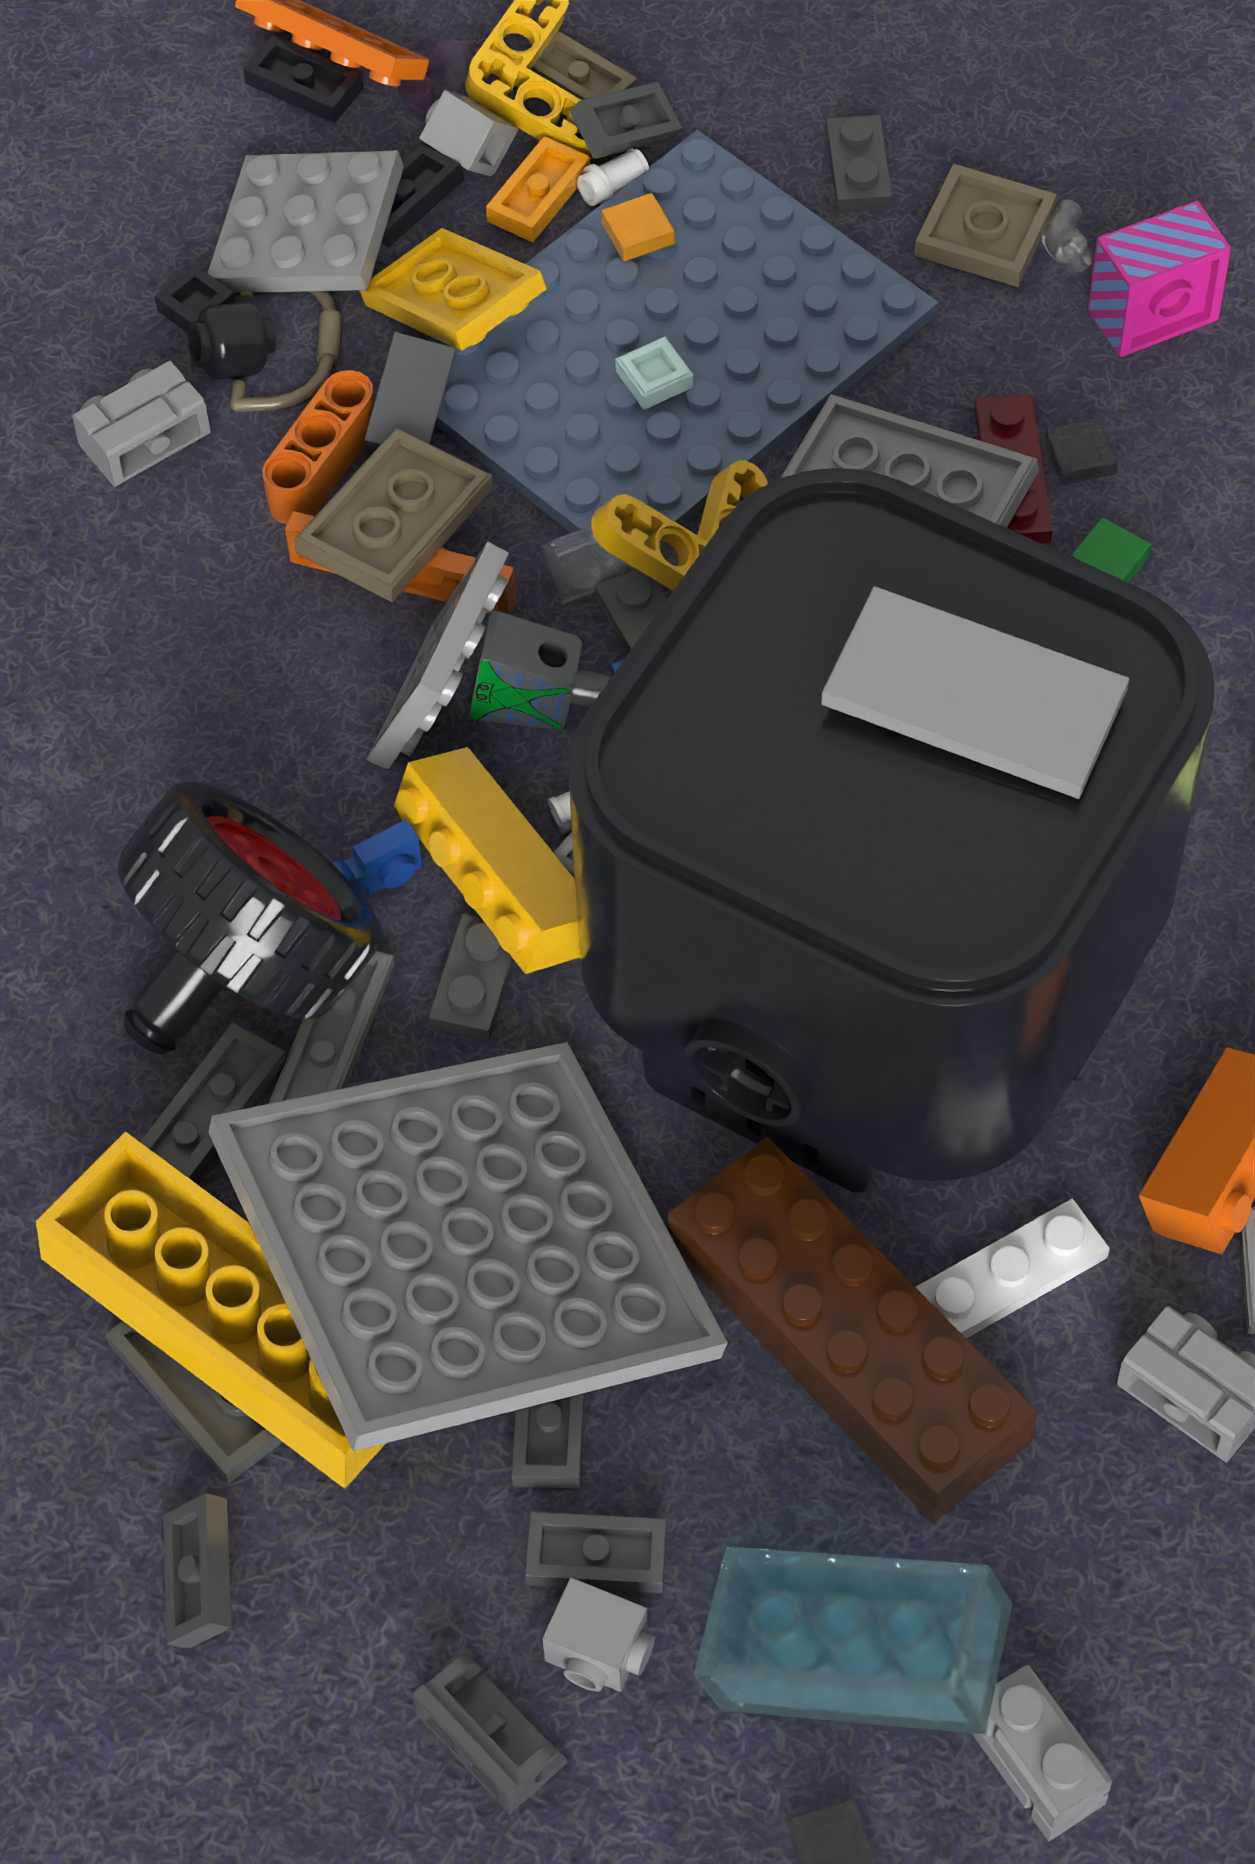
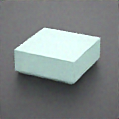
(654, 373)

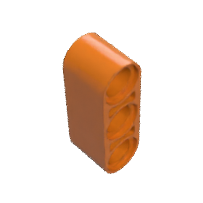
(319, 446)

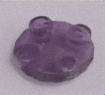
(445, 71)

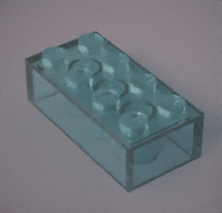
(855, 1639)

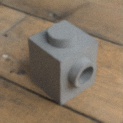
(468, 133)
(597, 1637)

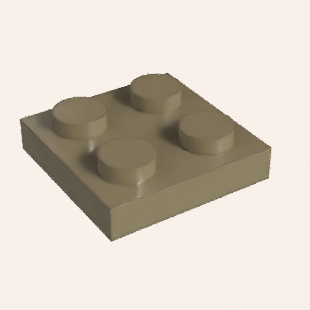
(985, 225)

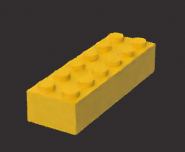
(198, 1290)

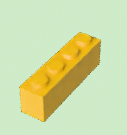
(492, 857)

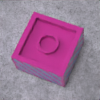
(1158, 278)

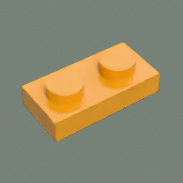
(537, 189)

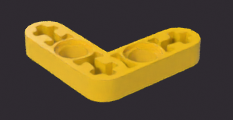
(515, 70)
(642, 550)

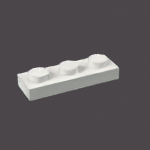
(1016, 1269)

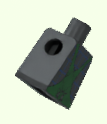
(530, 674)

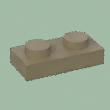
(580, 69)

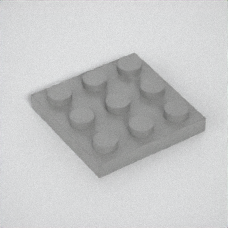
(306, 221)
(436, 666)

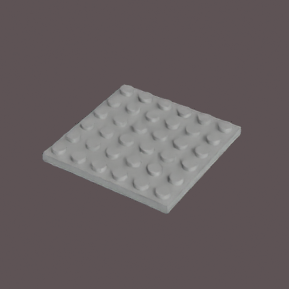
(463, 1243)

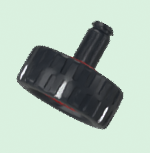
(243, 912)

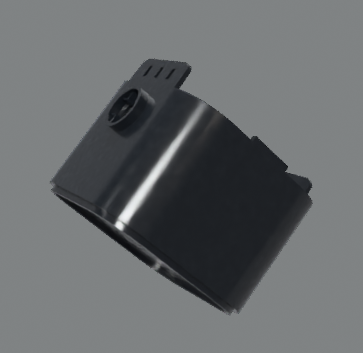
(849, 903)

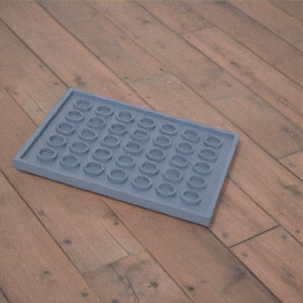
(751, 298)

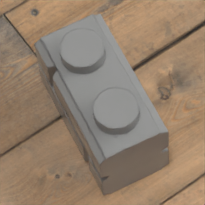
(141, 422)
(1193, 1381)
(1042, 1755)

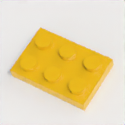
(453, 289)

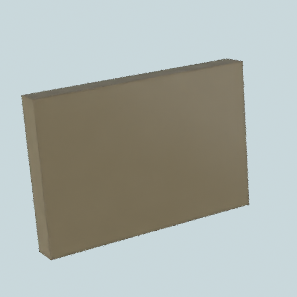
(393, 514)

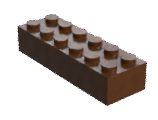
(851, 1329)

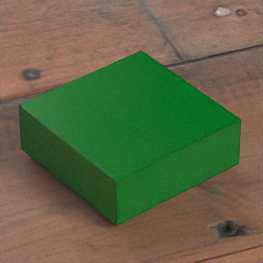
(1113, 550)

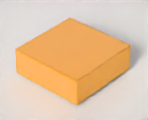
(637, 227)

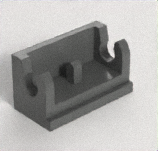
(410, 390)
(487, 1732)

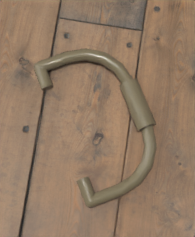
(327, 356)

